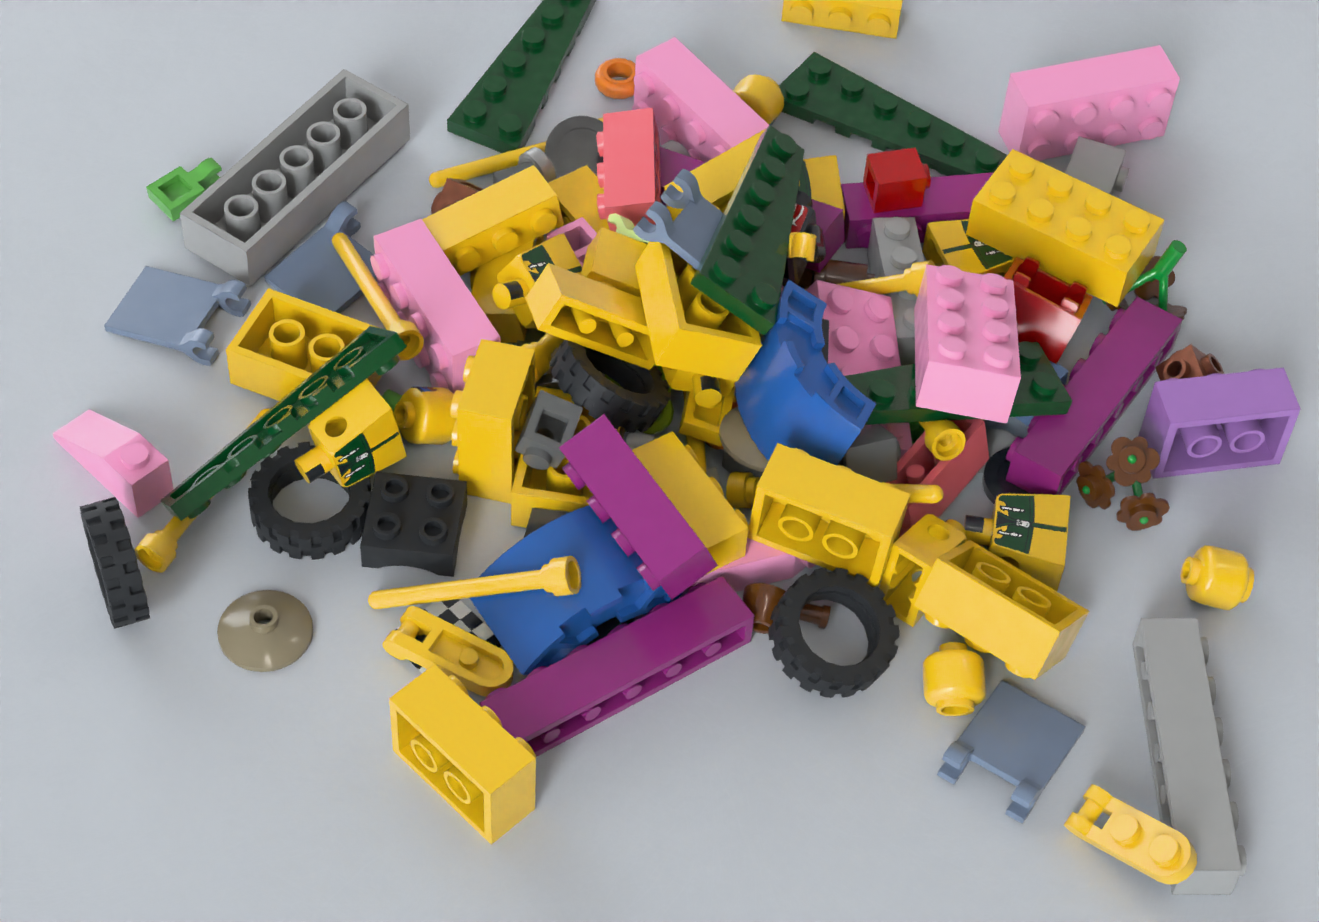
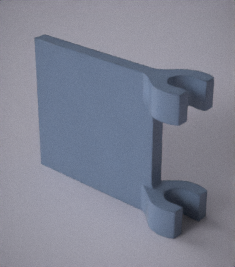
(691, 229)
(316, 269)
(173, 311)
(1016, 741)

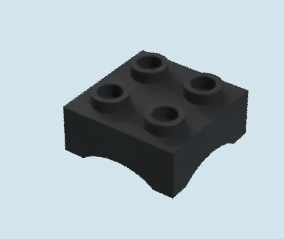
(414, 523)

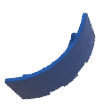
(792, 391)
(544, 627)

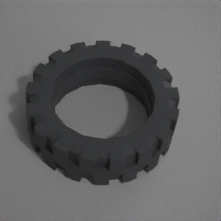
(629, 407)
(297, 537)
(115, 562)
(860, 599)

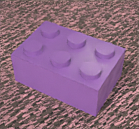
(1220, 421)

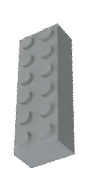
(295, 177)

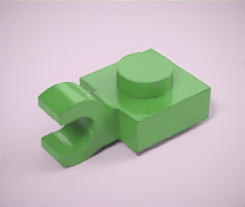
(180, 188)

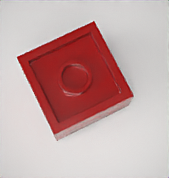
(1046, 306)

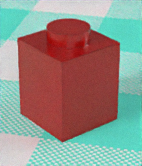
(895, 180)

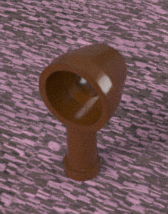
(762, 599)

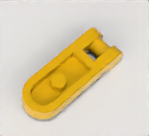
(453, 650)
(1133, 837)

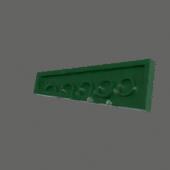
(516, 85)
(857, 106)
(751, 242)
(368, 353)
(895, 391)

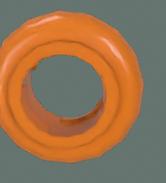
(616, 68)

